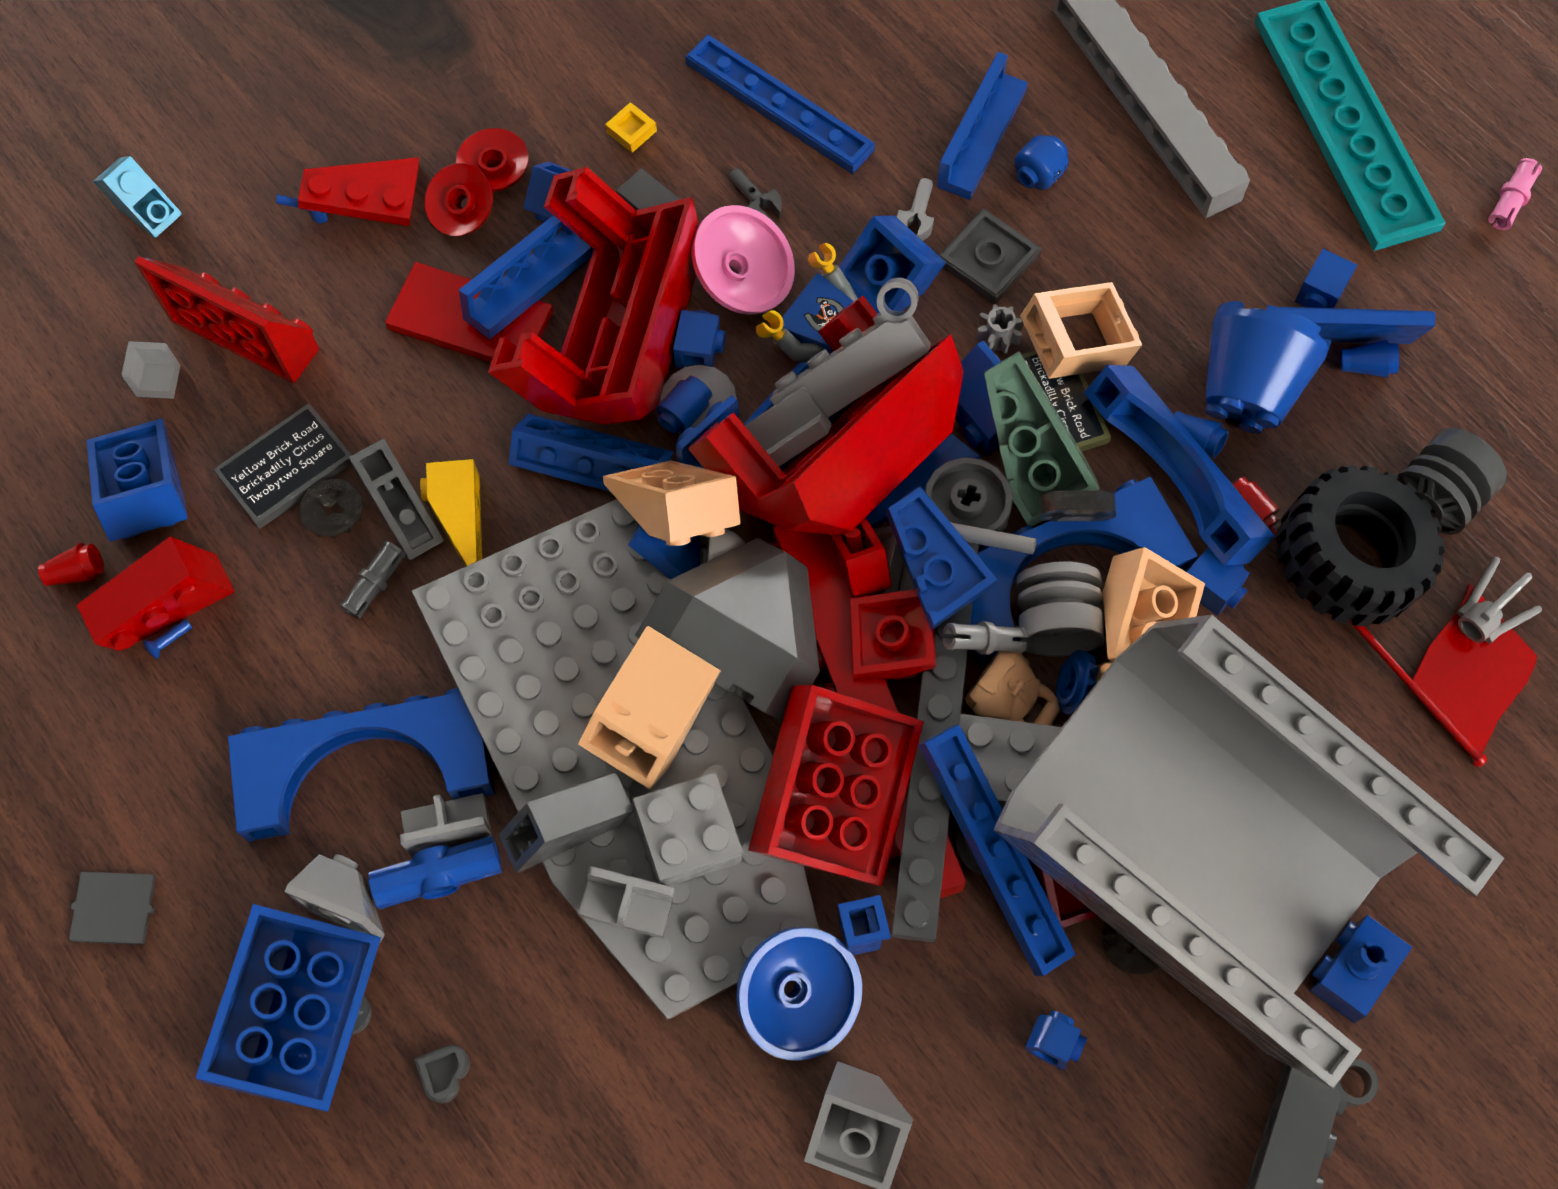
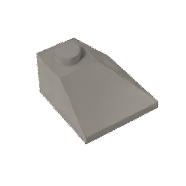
(337, 894)
(859, 1128)

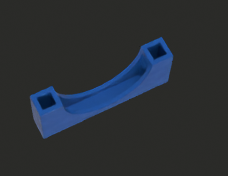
(1140, 522)
(275, 761)

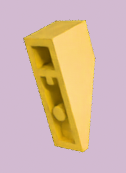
(455, 500)

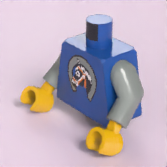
(816, 305)

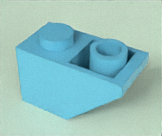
(137, 196)

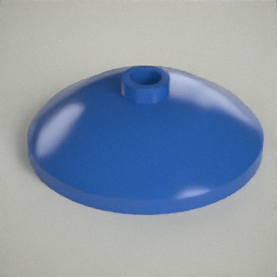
(822, 1000)

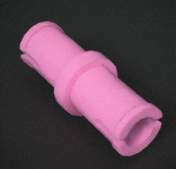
(1515, 194)

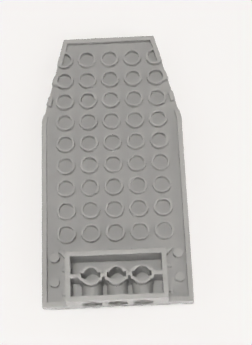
(532, 654)

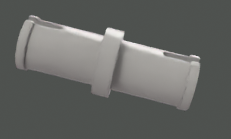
(985, 637)

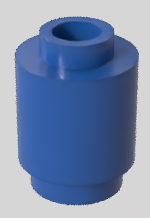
(684, 405)

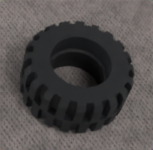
(1383, 512)

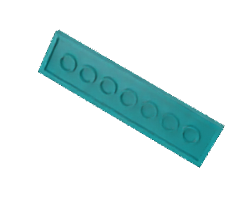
(1349, 123)

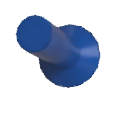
(154, 647)

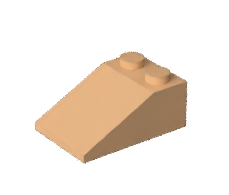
(677, 500)
(1145, 591)

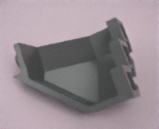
(747, 619)

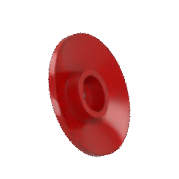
(493, 148)
(445, 197)

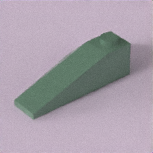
(1033, 439)

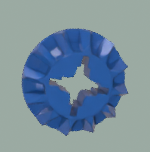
(1075, 680)

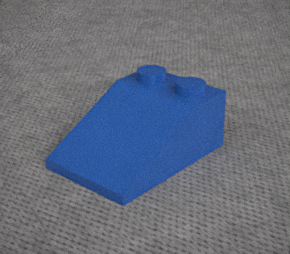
(135, 480)

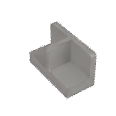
(445, 823)
(626, 902)

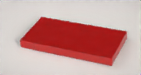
(432, 312)

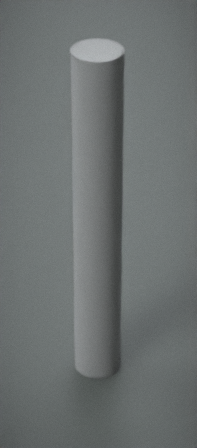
(996, 538)

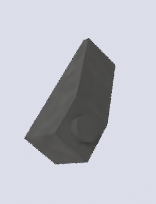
(395, 499)

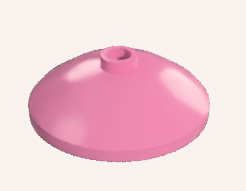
(755, 252)

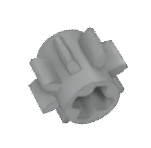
(1000, 328)

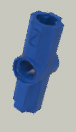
(435, 872)

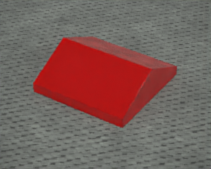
(890, 636)

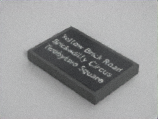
(283, 465)

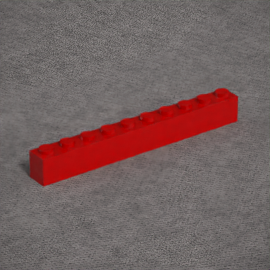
(834, 648)

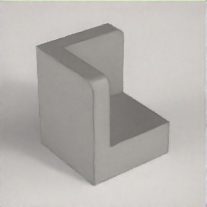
(151, 369)

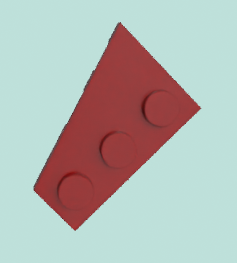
(363, 190)

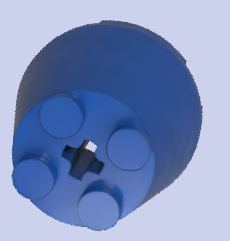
(1260, 364)

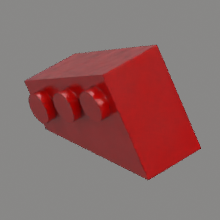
(154, 594)

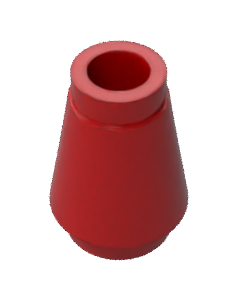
(72, 566)

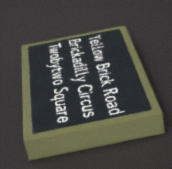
(1072, 405)

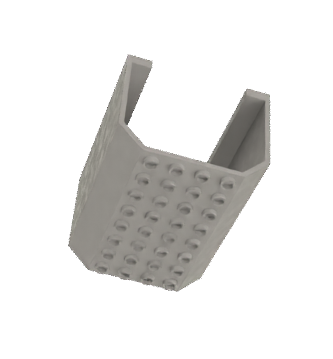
(1228, 828)

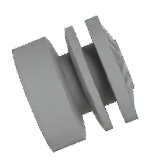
(1061, 608)

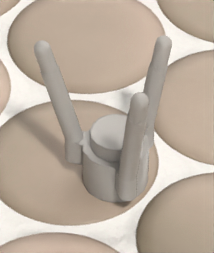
(1482, 620)

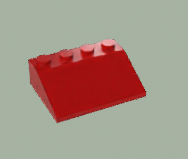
(231, 319)
(836, 784)

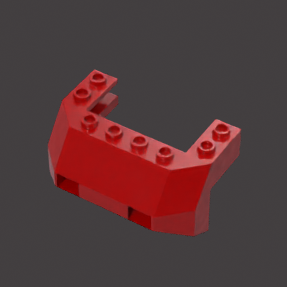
(624, 313)
(863, 454)

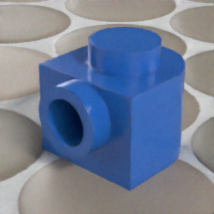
(1056, 1039)

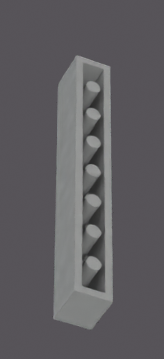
(1155, 103)

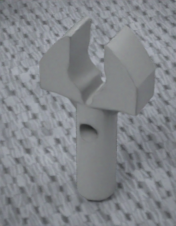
(918, 210)

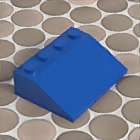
(288, 1009)

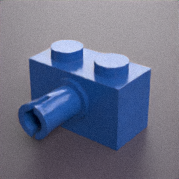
(1359, 968)

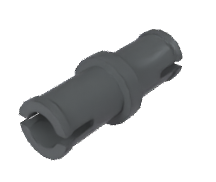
(372, 580)

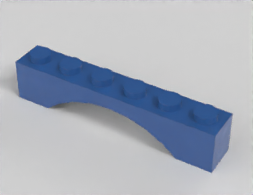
(1220, 511)

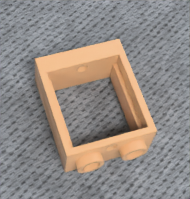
(1052, 342)

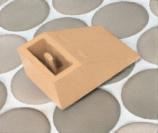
(649, 708)

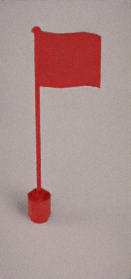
(1457, 679)

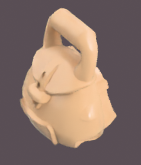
(1010, 690)

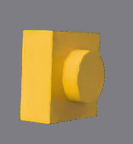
(631, 127)

